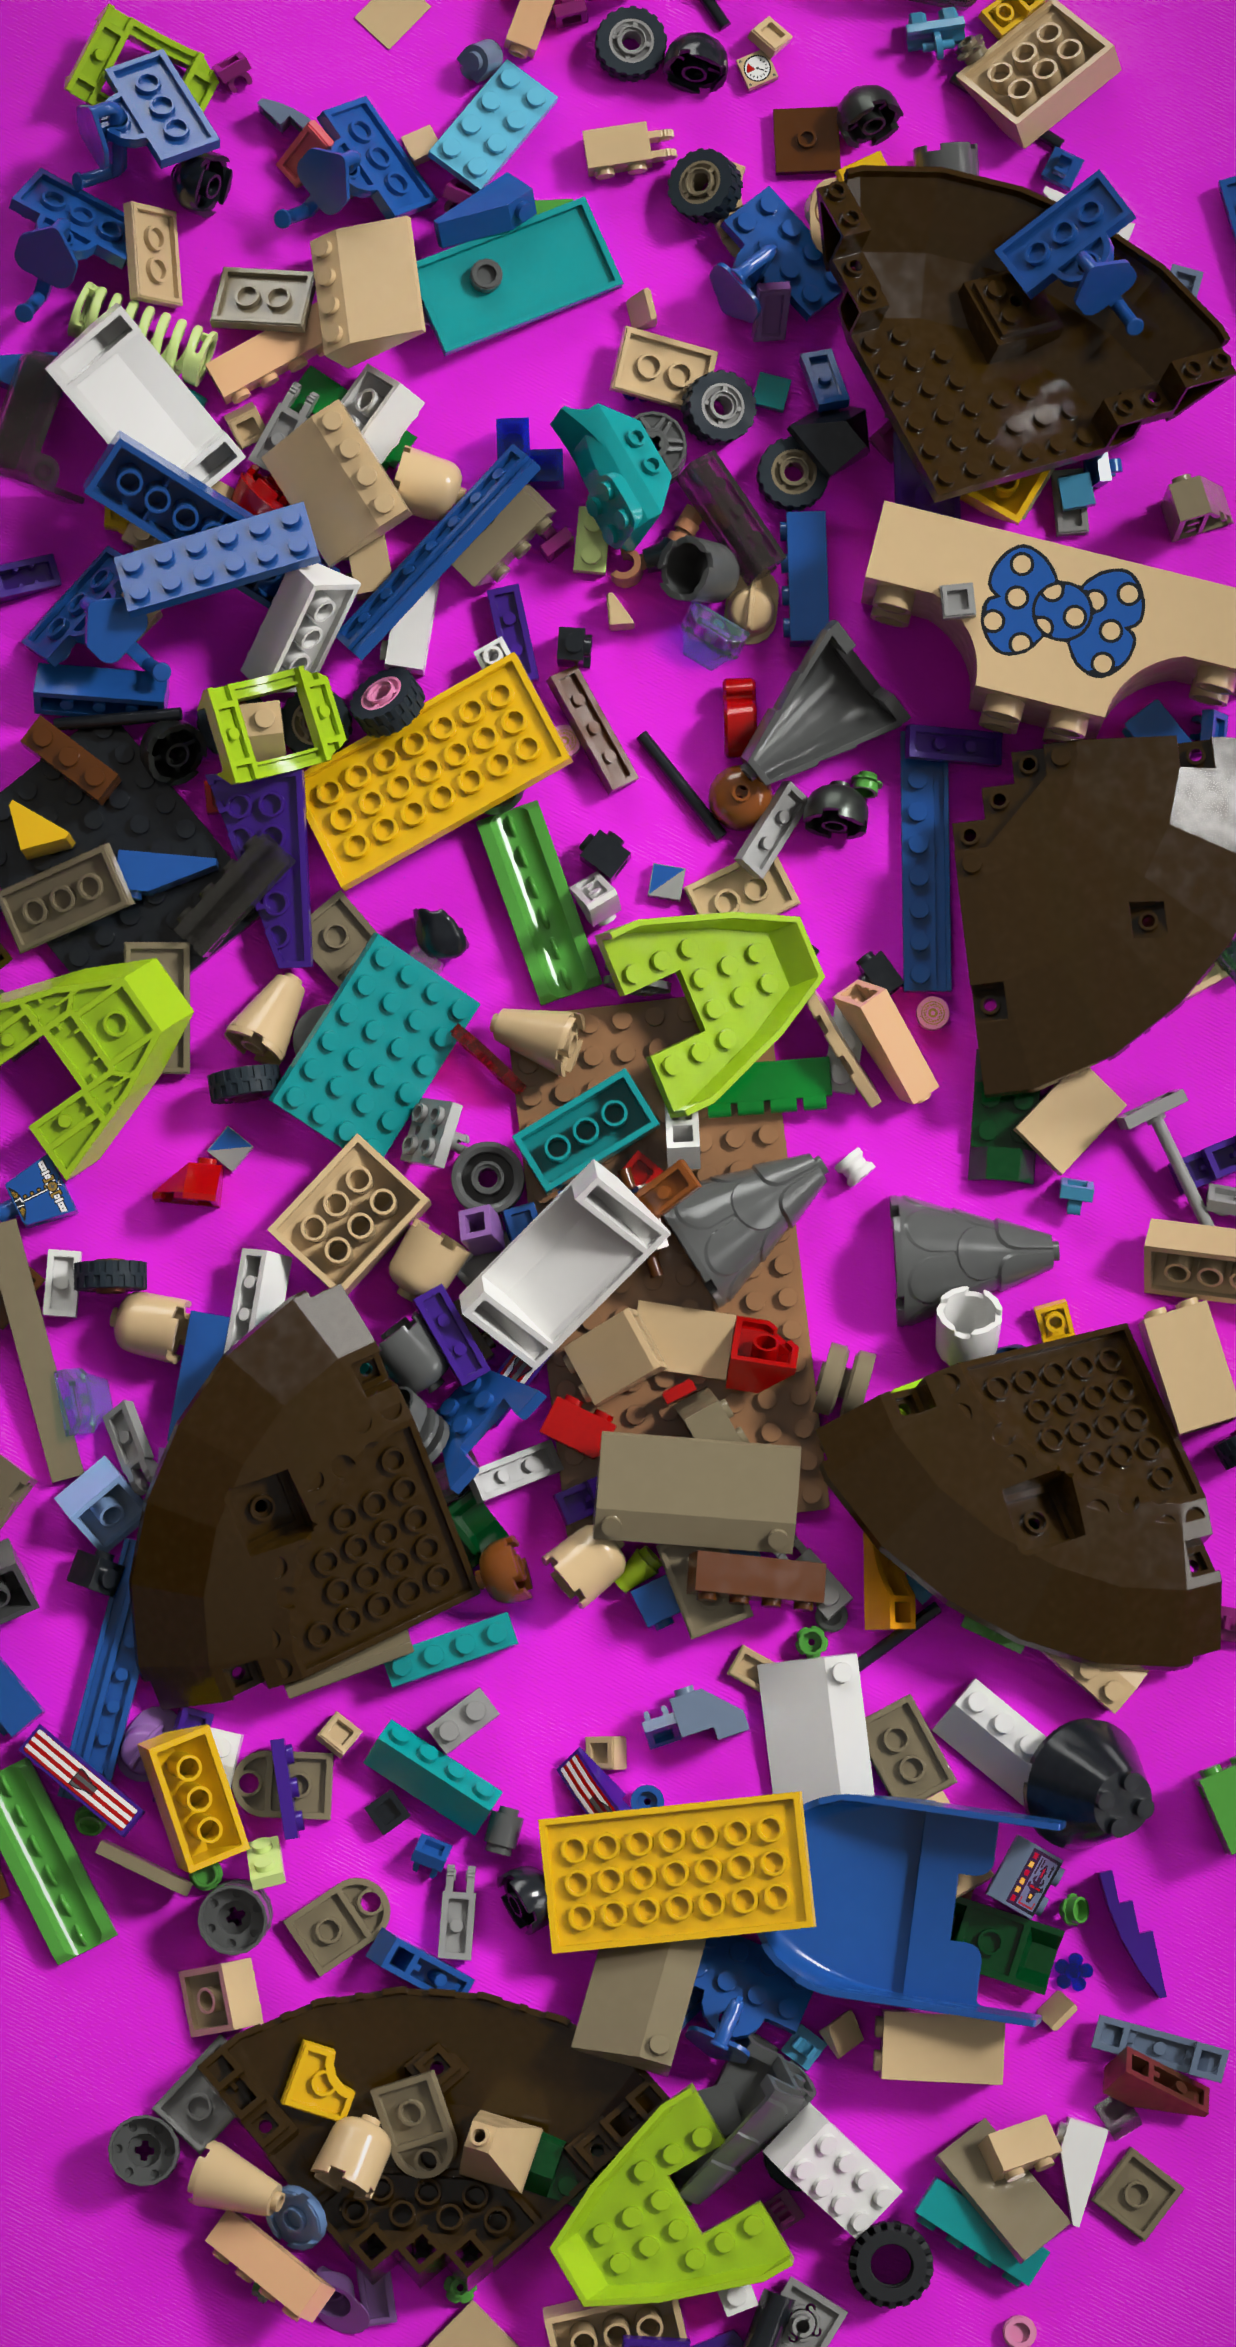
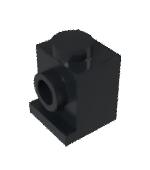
(574, 647)
(879, 971)

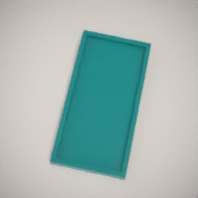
(545, 267)

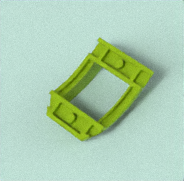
(106, 44)
(232, 736)

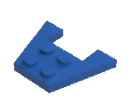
(473, 1411)

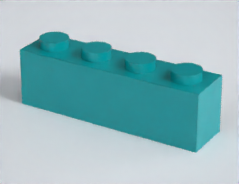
(453, 1649)
(432, 1777)
(953, 2213)

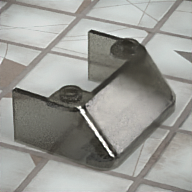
(24, 426)

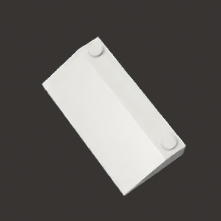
(130, 388)
(563, 1265)
(816, 1726)

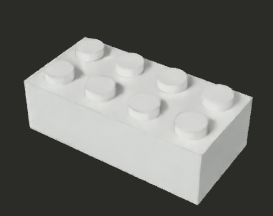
(832, 2171)

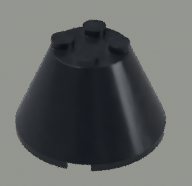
(1091, 1780)

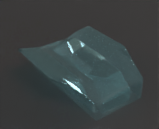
(711, 637)
(82, 1400)

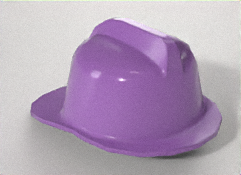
(144, 1727)
(342, 2310)

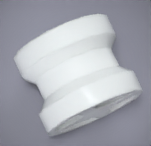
(854, 1167)

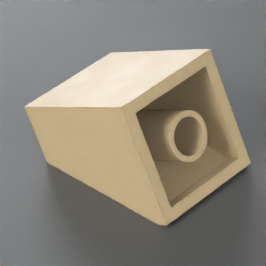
(613, 1357)

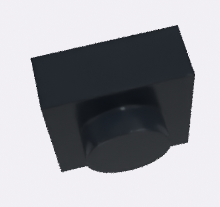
(387, 1812)

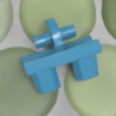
(935, 34)

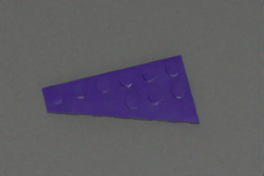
(278, 809)

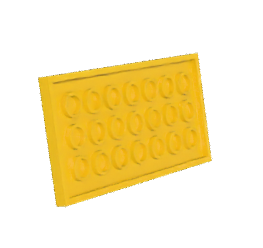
(435, 774)
(677, 1872)

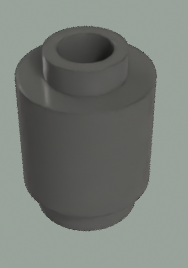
(503, 1831)

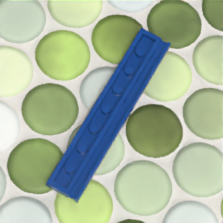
(437, 551)
(925, 874)
(110, 1682)

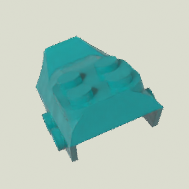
(619, 469)

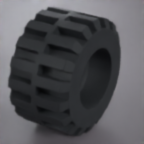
(891, 2294)

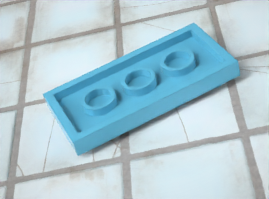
(493, 126)

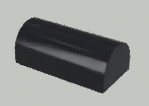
(769, 2320)

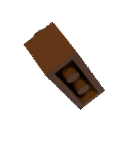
(70, 760)

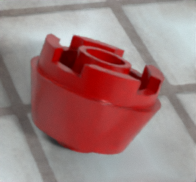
(258, 492)

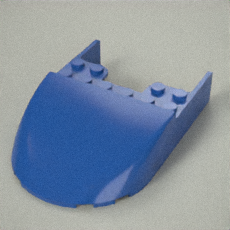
(888, 1901)

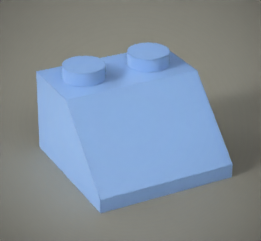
(102, 1505)

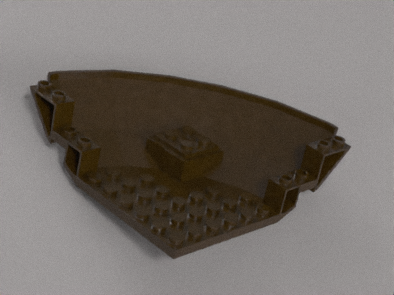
(987, 384)
(1053, 1439)
(349, 1524)

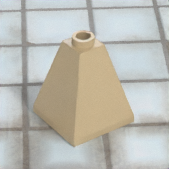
(499, 2151)

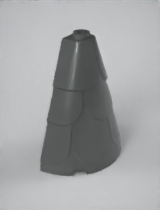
(821, 711)
(742, 1217)
(954, 1249)
(767, 2097)

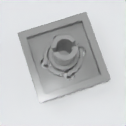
(433, 1133)
(826, 2316)

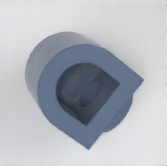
(481, 60)

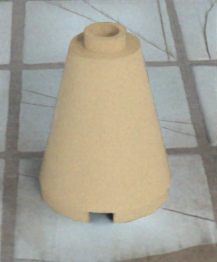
(268, 1020)
(541, 1036)
(233, 2184)

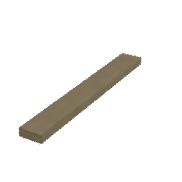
(35, 1354)

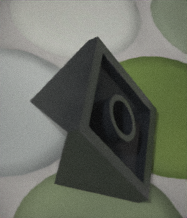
(833, 438)

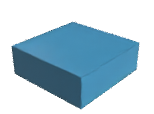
(1076, 491)

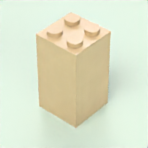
(1189, 1366)
(938, 2047)

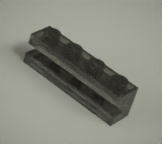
(731, 516)
(234, 894)

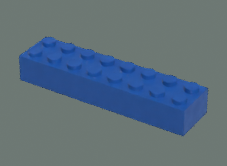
(166, 500)

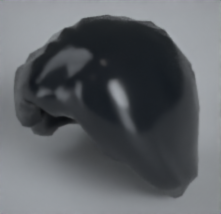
(439, 934)

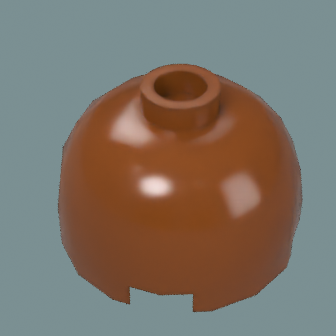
(737, 812)
(504, 1572)

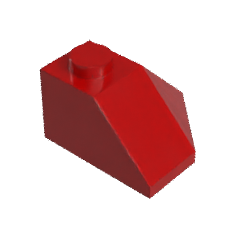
(193, 1185)
(759, 1356)

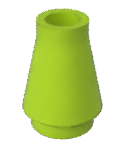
(639, 1568)

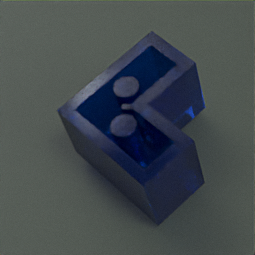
(517, 432)

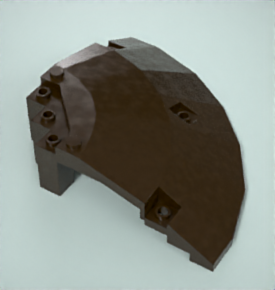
(1061, 892)
(493, 2061)

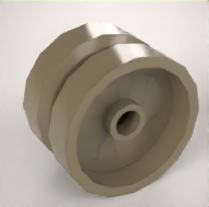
(843, 1382)

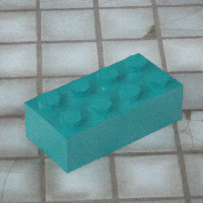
(586, 1129)

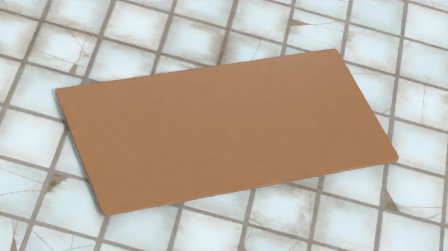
(781, 1414)

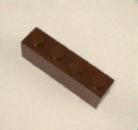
(756, 1579)

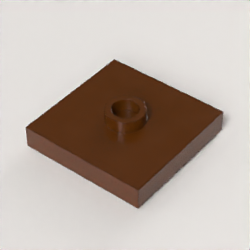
(806, 140)

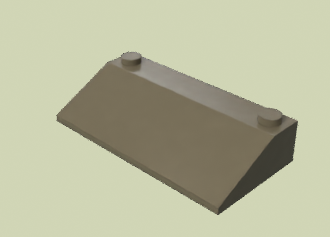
(696, 1492)
(638, 2003)

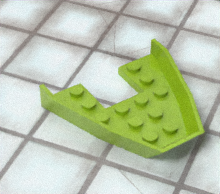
(742, 982)
(112, 1034)
(636, 2235)

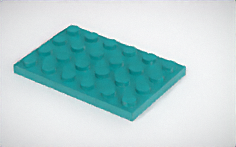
(374, 1048)

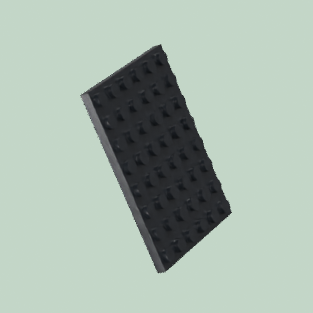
(135, 817)

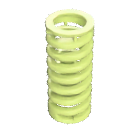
(189, 364)

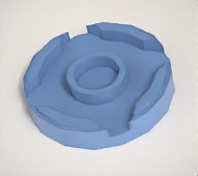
(300, 2219)

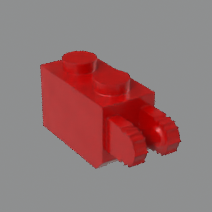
(576, 1427)

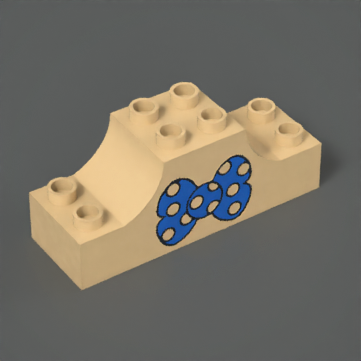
(1054, 624)

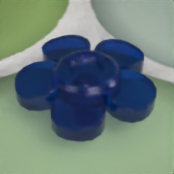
(1073, 1972)

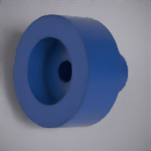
(644, 1792)

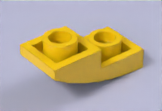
(1006, 14)
(1054, 1320)

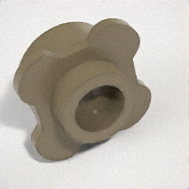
(971, 49)

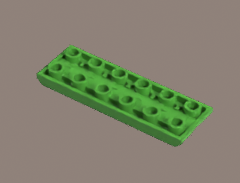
(539, 902)
(48, 1866)

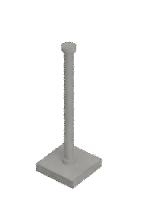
(1154, 1115)

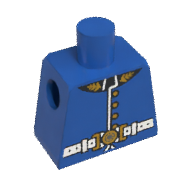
(38, 1195)

